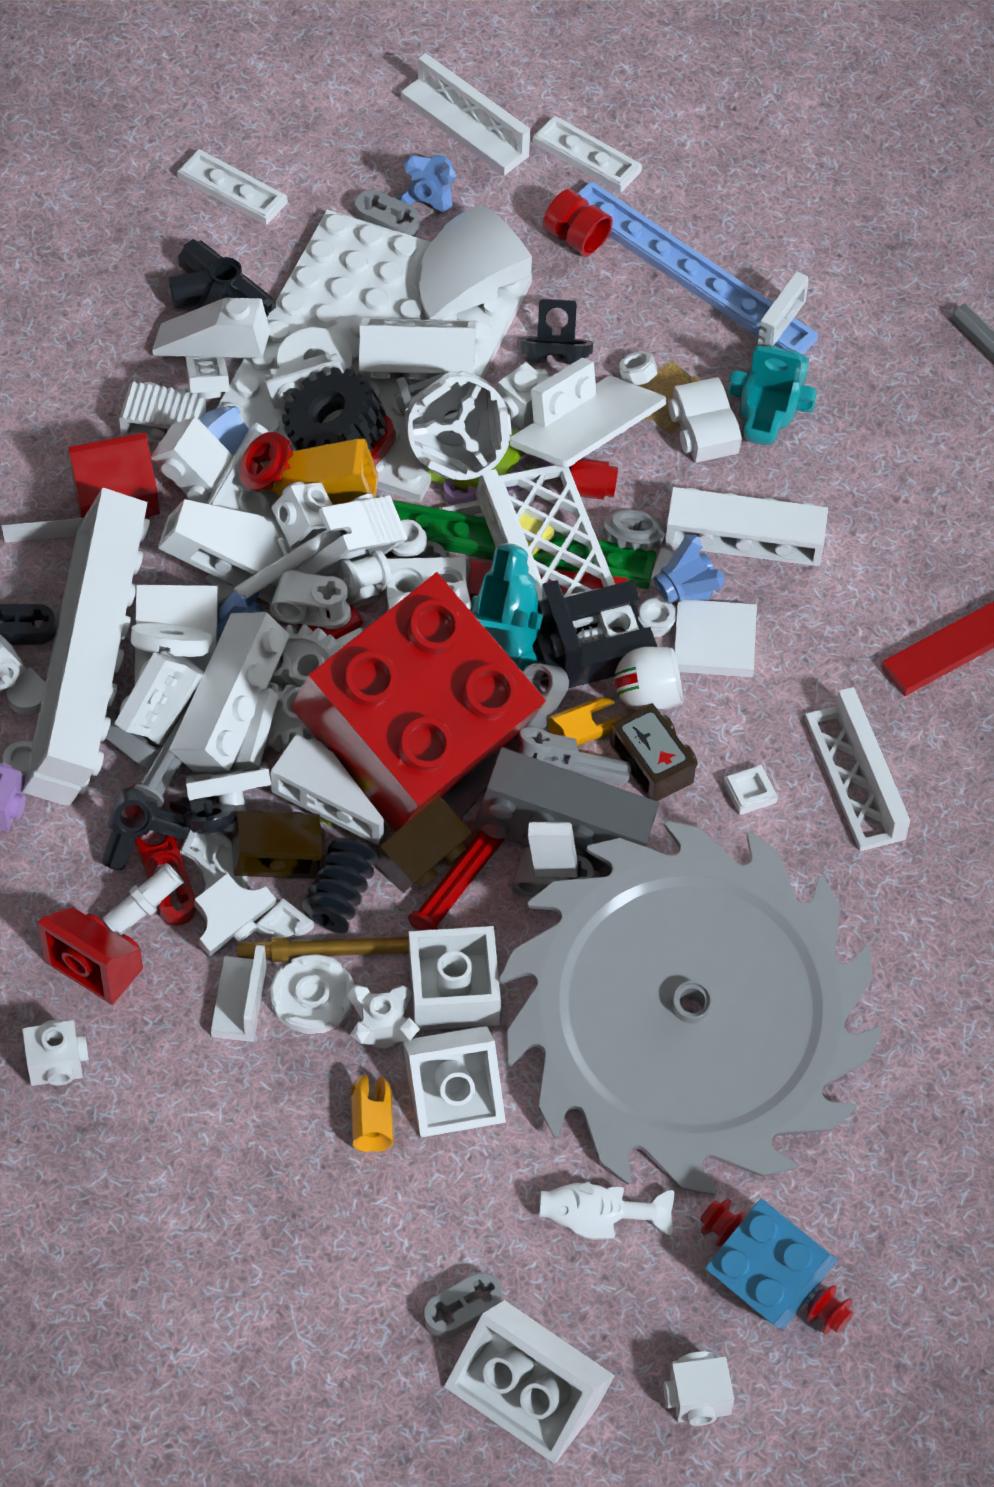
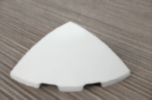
(470, 263)

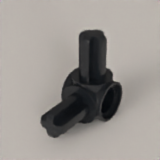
(127, 829)

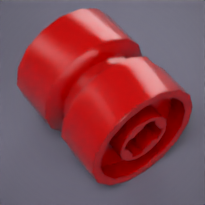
(576, 222)

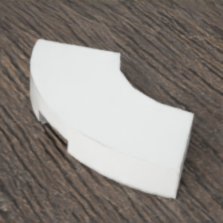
(212, 857)

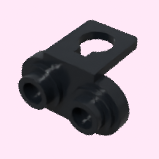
(545, 343)

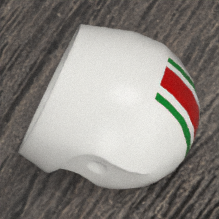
(649, 677)

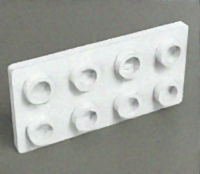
(579, 415)

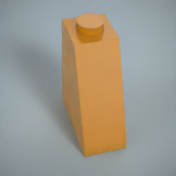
(341, 467)

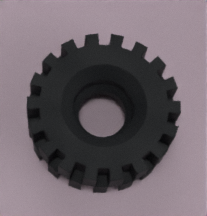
(328, 393)

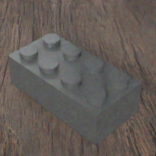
(536, 791)

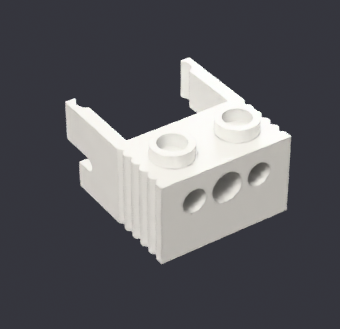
(365, 527)

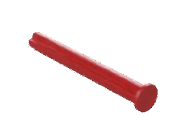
(454, 883)

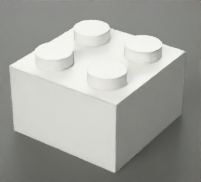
(454, 978)

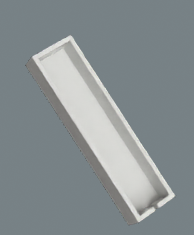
(87, 649)

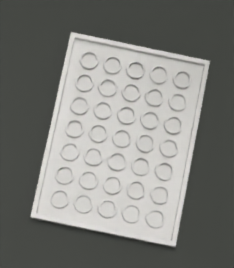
(351, 275)

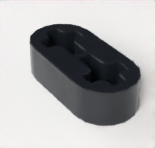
(19, 623)

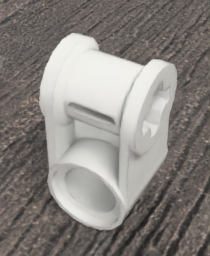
(365, 578)
(307, 597)

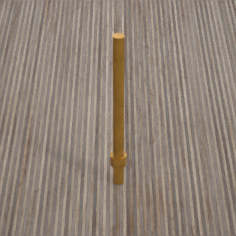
(281, 949)

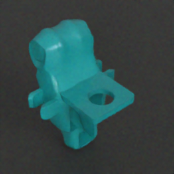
(772, 392)
(510, 604)

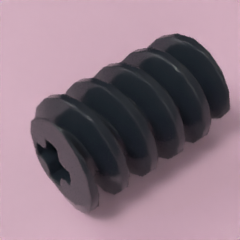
(339, 884)

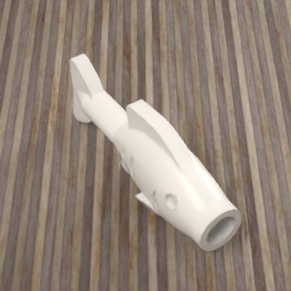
(593, 1210)

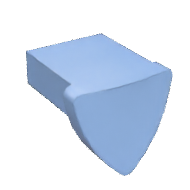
(226, 426)

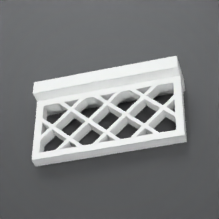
(506, 528)

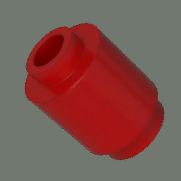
(594, 478)

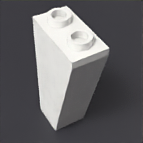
(223, 542)

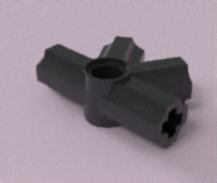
(212, 279)

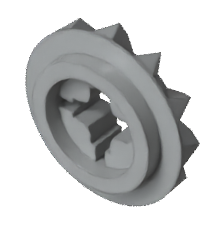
(634, 530)

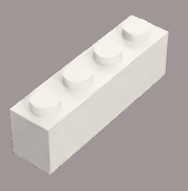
(748, 526)
(229, 692)

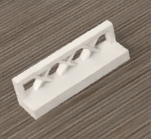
(465, 118)
(873, 768)

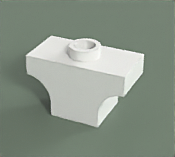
(230, 912)

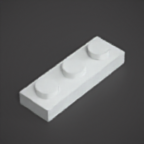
(207, 376)

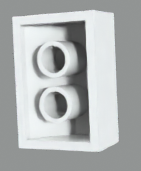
(415, 347)
(528, 1380)

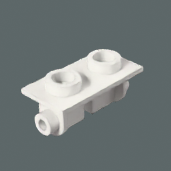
(285, 379)

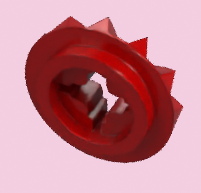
(266, 447)

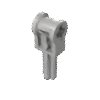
(563, 753)

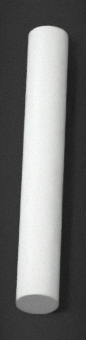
(286, 563)

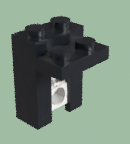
(578, 631)

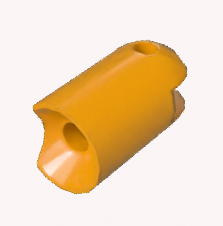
(578, 721)
(371, 1119)

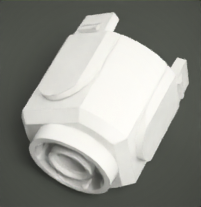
(473, 445)

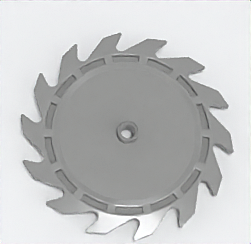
(676, 1078)

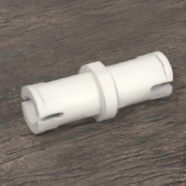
(143, 900)

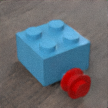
(773, 1265)

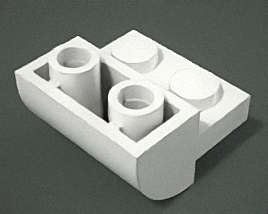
(159, 696)

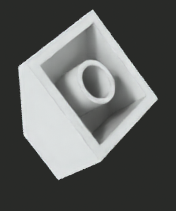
(454, 1081)

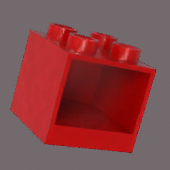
(417, 701)

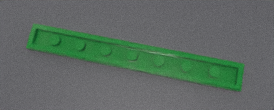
(472, 537)

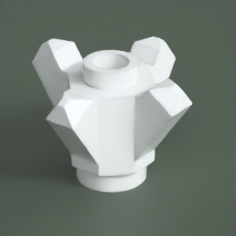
(382, 1016)

